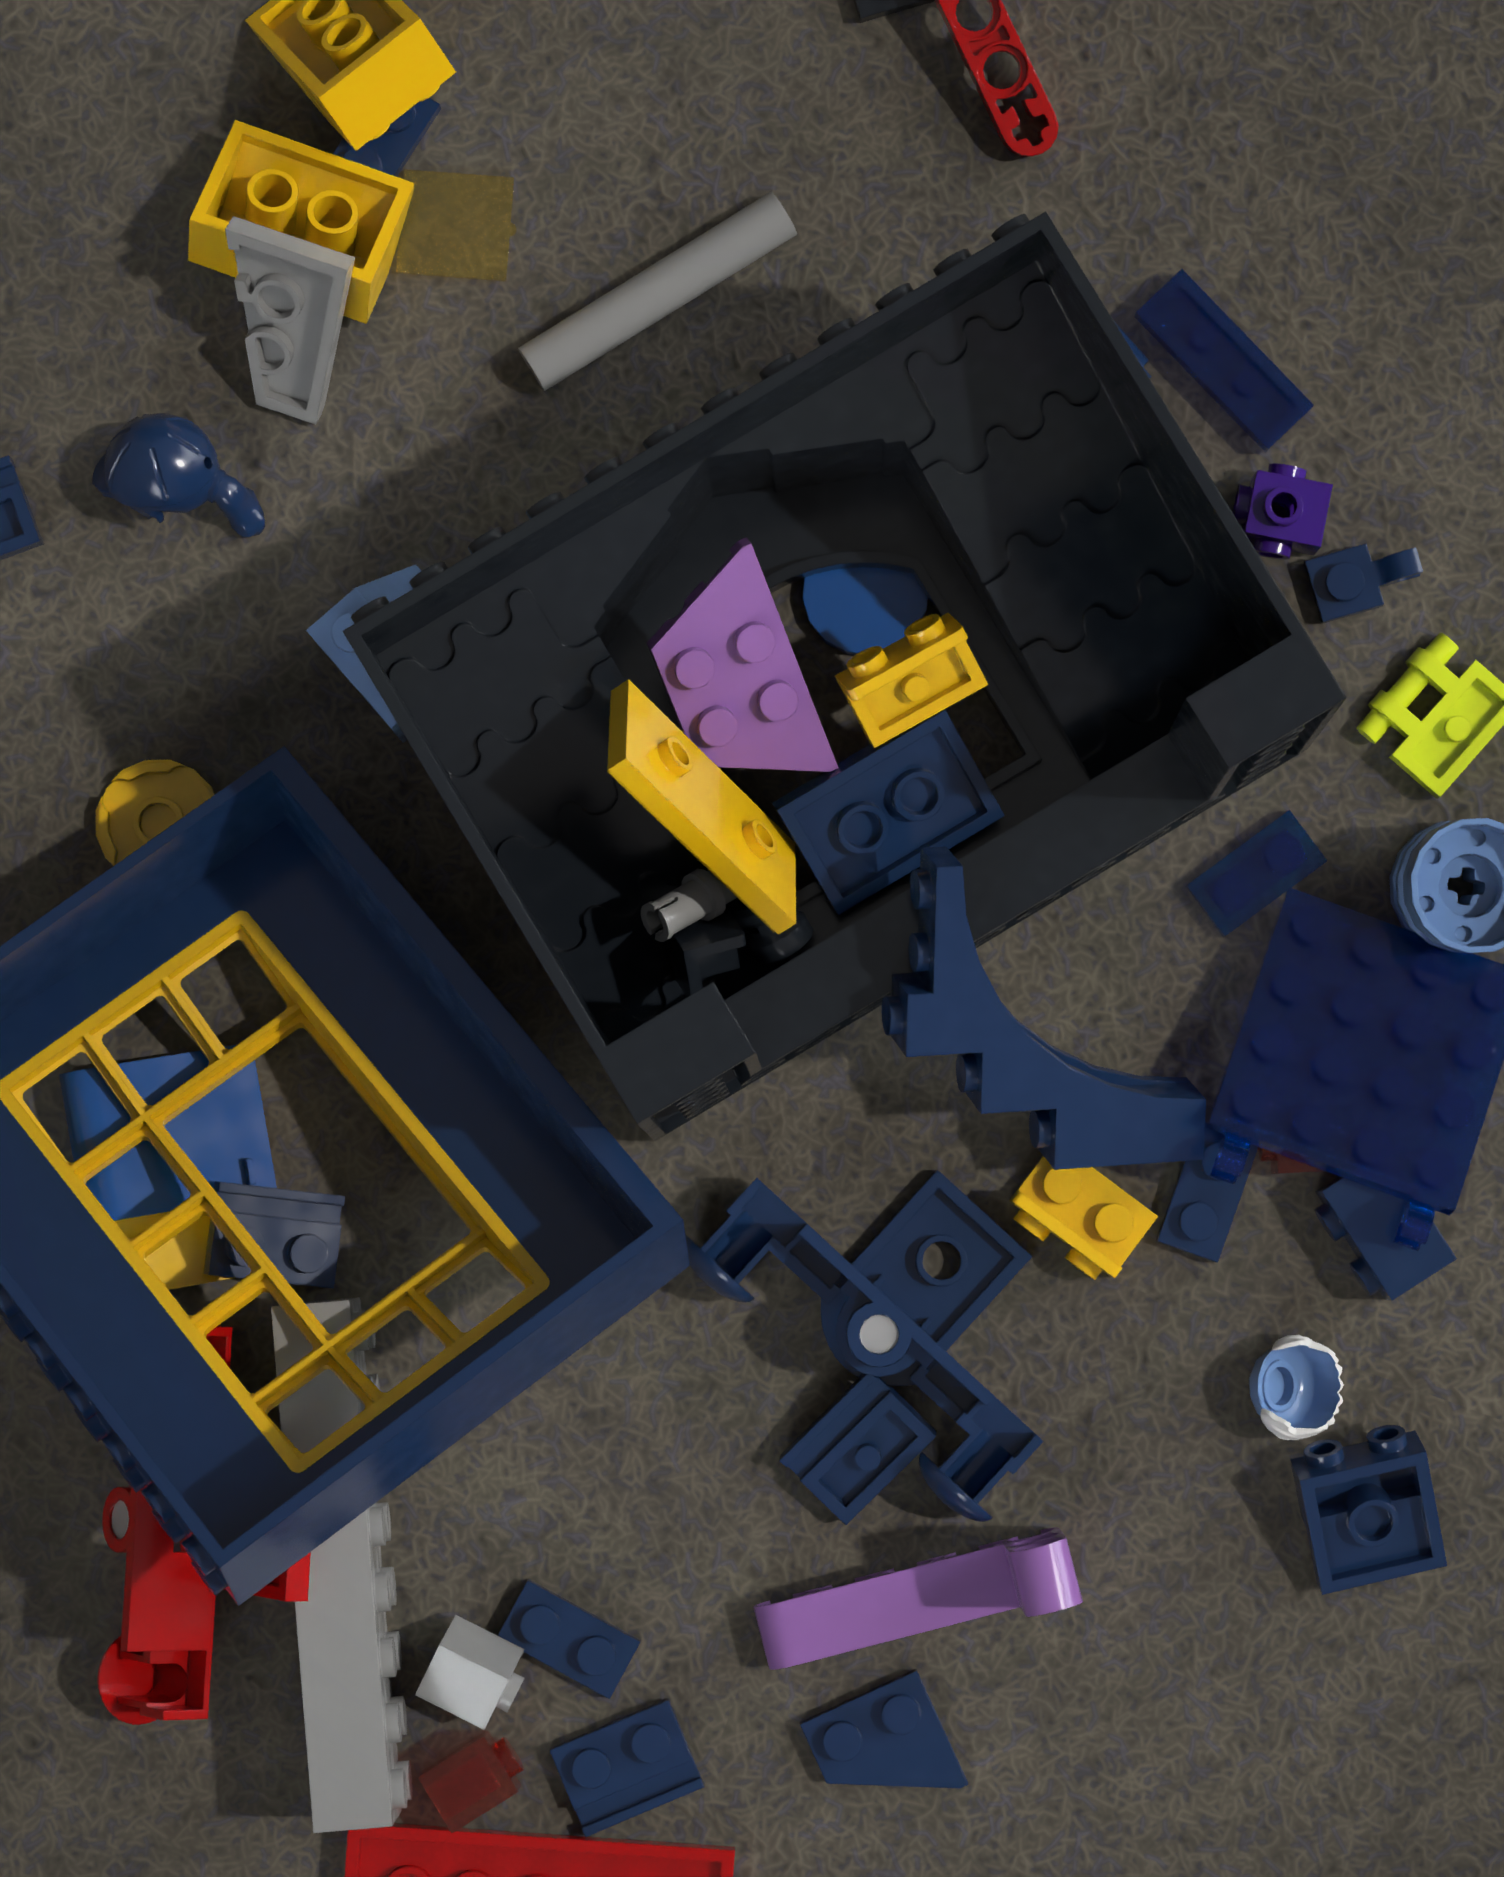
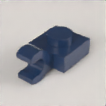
(1351, 582)

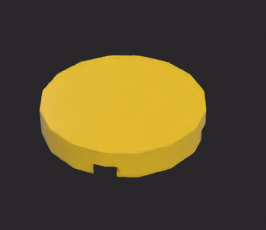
(134, 793)

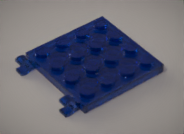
(1364, 1058)

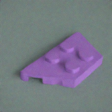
(738, 675)

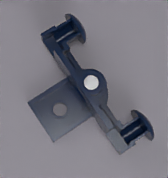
(894, 1317)

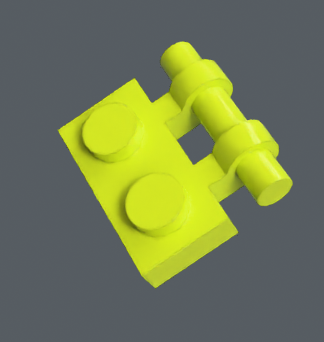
(1452, 731)

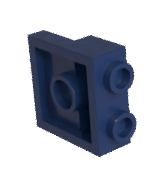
(1368, 1509)

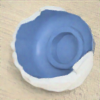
(1296, 1387)

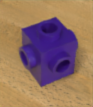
(1302, 499)

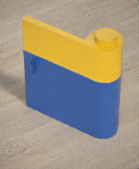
(218, 1133)

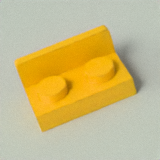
(1083, 1212)

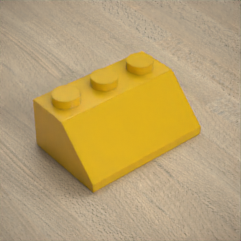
(306, 197)

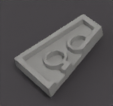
(293, 315)

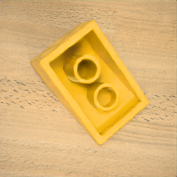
(354, 59)

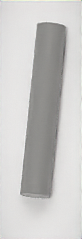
(658, 291)

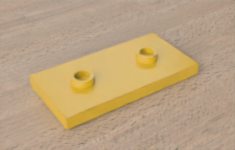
(702, 807)

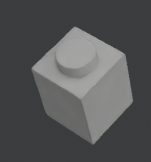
(472, 1673)

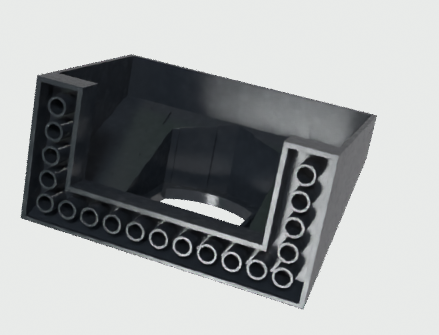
(954, 437)

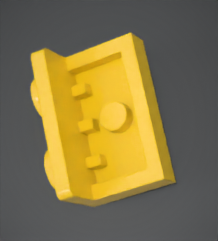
(911, 677)

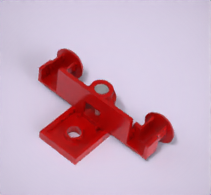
(166, 1638)

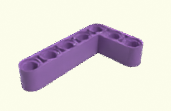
(934, 1594)

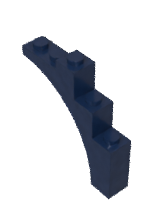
(1077, 1109)

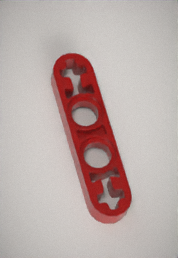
(975, 49)

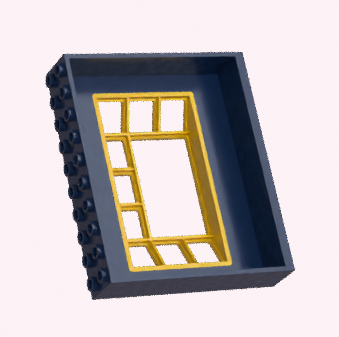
(434, 1065)

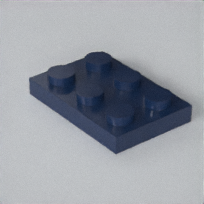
(884, 804)

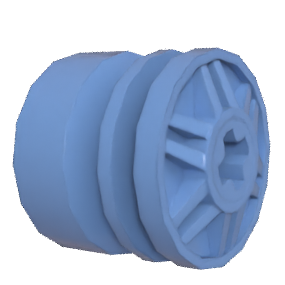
(1421, 889)

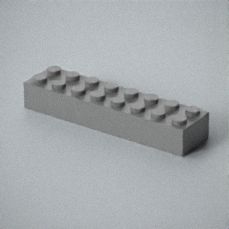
(343, 1625)

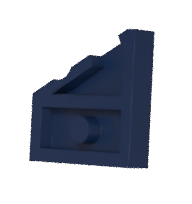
(885, 1739)

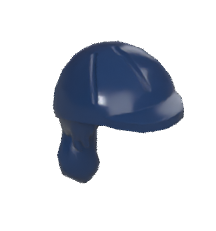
(172, 467)

